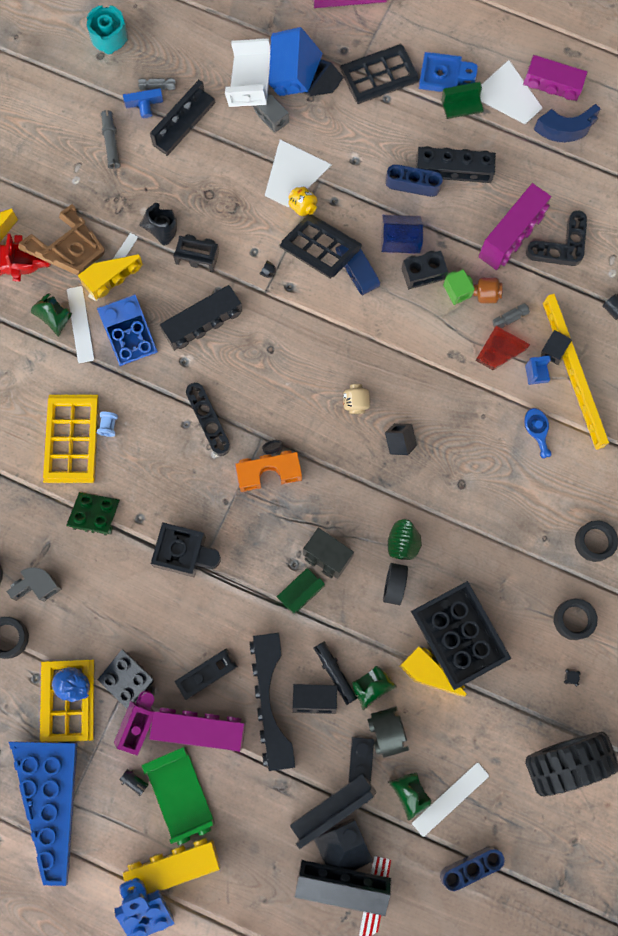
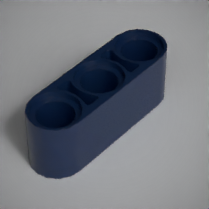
(406, 174)
(360, 271)
(483, 868)

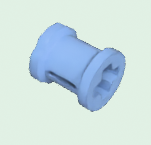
(107, 424)

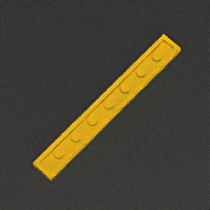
(577, 376)

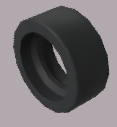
(605, 528)
(395, 584)
(587, 608)
(23, 637)

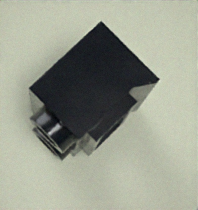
(194, 257)

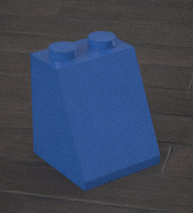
(292, 61)

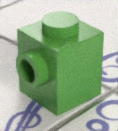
(458, 286)

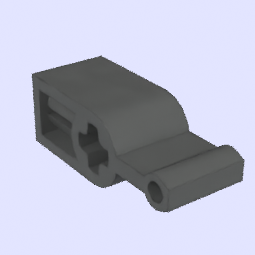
(272, 114)

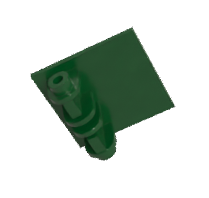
(93, 513)

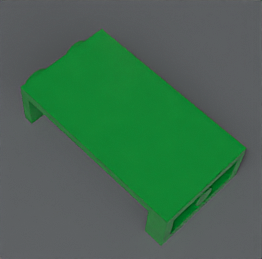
(179, 795)

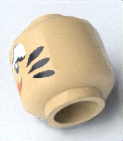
(356, 399)

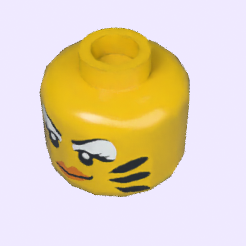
(302, 201)

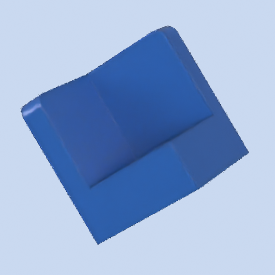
(537, 370)

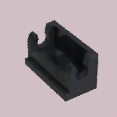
(314, 699)

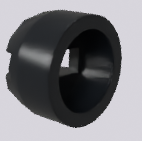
(268, 270)

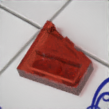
(500, 349)

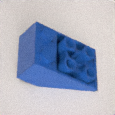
(127, 329)

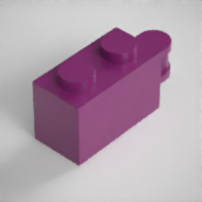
(135, 724)

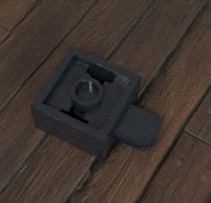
(182, 551)

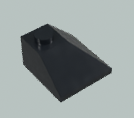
(325, 79)
(344, 846)

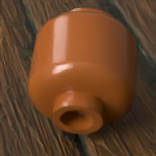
(488, 290)

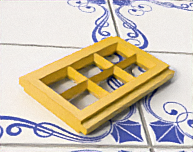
(46, 704)

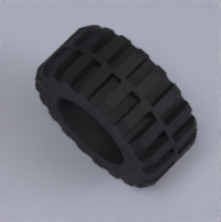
(572, 764)

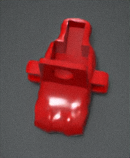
(17, 262)

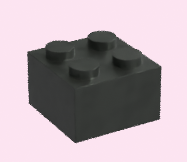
(327, 553)

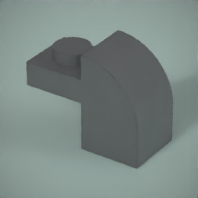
(35, 579)

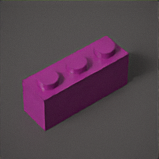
(555, 78)

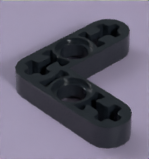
(564, 249)

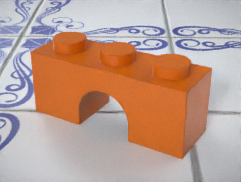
(285, 465)

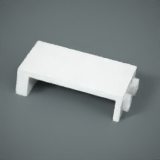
(249, 73)

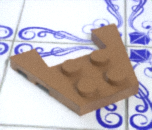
(73, 250)

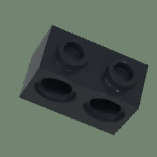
(426, 274)

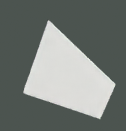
(508, 94)
(291, 170)

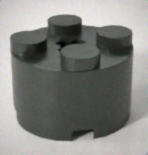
(388, 731)

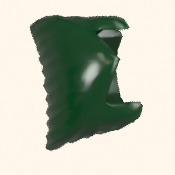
(51, 313)
(404, 540)
(372, 686)
(411, 794)

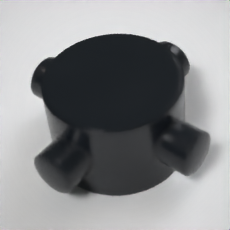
(572, 677)

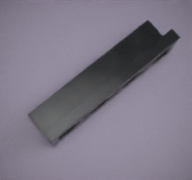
(181, 118)
(332, 810)

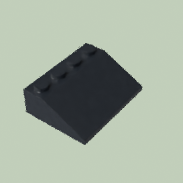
(460, 635)

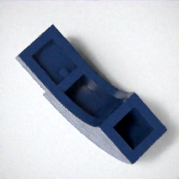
(566, 129)

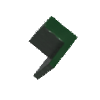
(462, 100)
(300, 591)

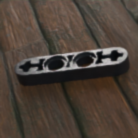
(205, 420)

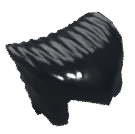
(160, 223)

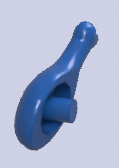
(538, 426)

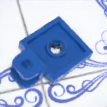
(452, 68)
(139, 904)

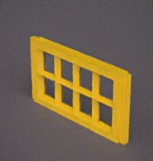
(71, 476)

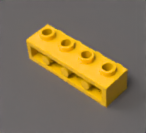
(175, 868)

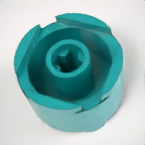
(107, 28)

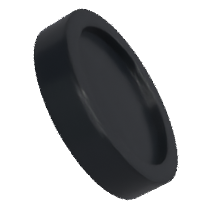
(272, 446)

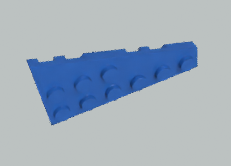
(47, 792)

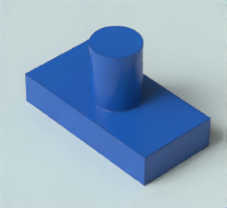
(143, 101)

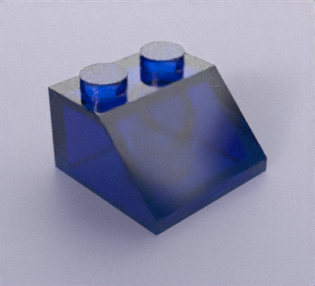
(402, 234)

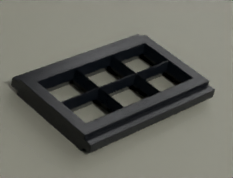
(381, 56)
(323, 228)

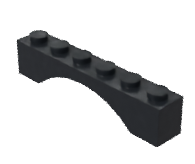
(279, 749)

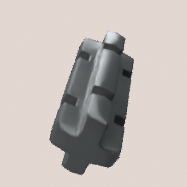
(156, 83)
(511, 316)

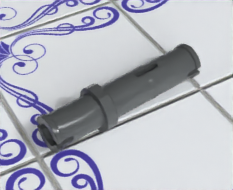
(109, 133)

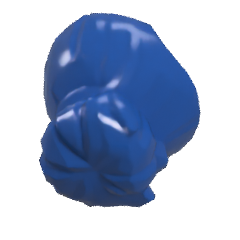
(70, 684)

